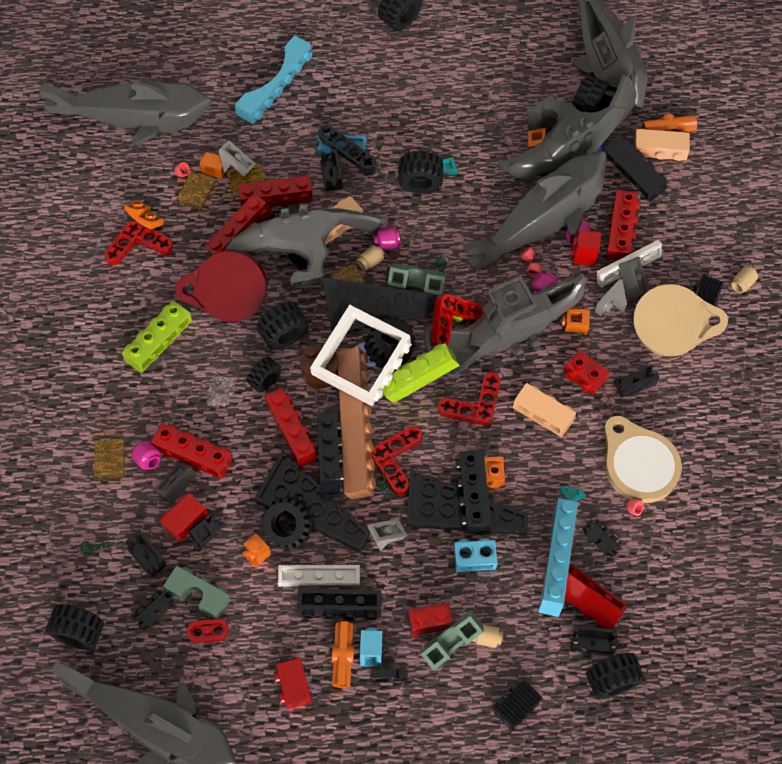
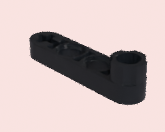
(349, 146)

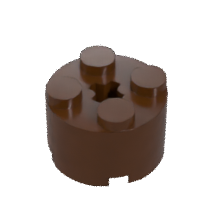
(306, 362)

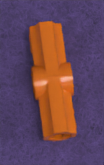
(672, 123)
(342, 654)

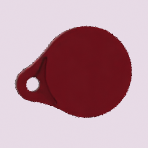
(226, 286)

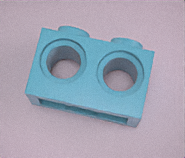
(476, 561)
(371, 648)

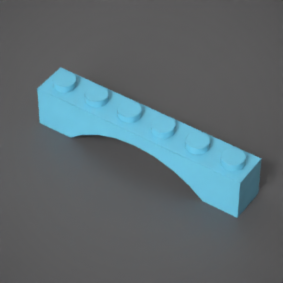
(254, 103)
(559, 557)

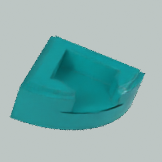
(449, 166)
(571, 493)

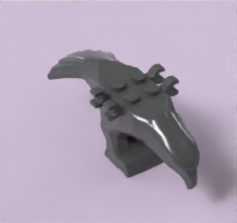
(571, 133)
(304, 236)
(510, 318)

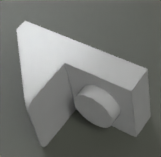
(233, 157)
(615, 297)
(386, 532)

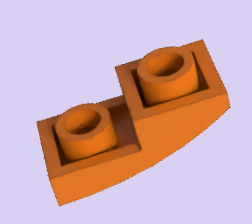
(141, 213)

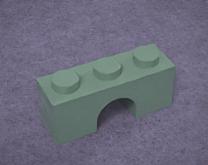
(408, 276)
(183, 582)
(457, 634)

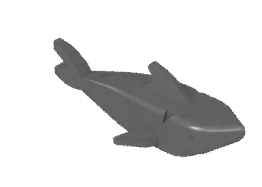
(611, 48)
(134, 105)
(545, 208)
(165, 728)

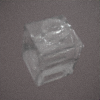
(220, 384)

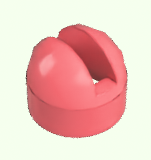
(182, 167)
(528, 254)
(533, 270)
(635, 507)

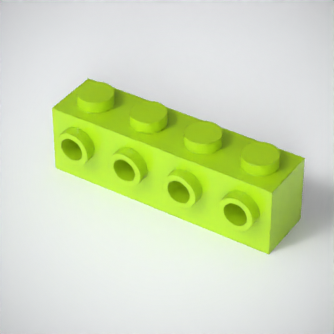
(156, 336)
(420, 372)

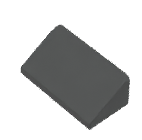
(633, 277)
(175, 482)

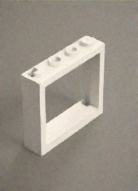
(385, 377)

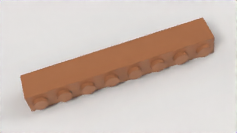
(356, 427)

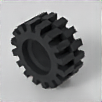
(263, 374)

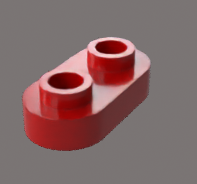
(208, 629)

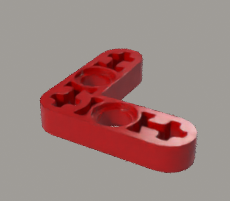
(137, 236)
(448, 313)
(475, 409)
(388, 459)

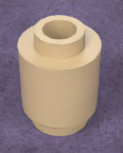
(370, 258)
(744, 279)
(490, 637)

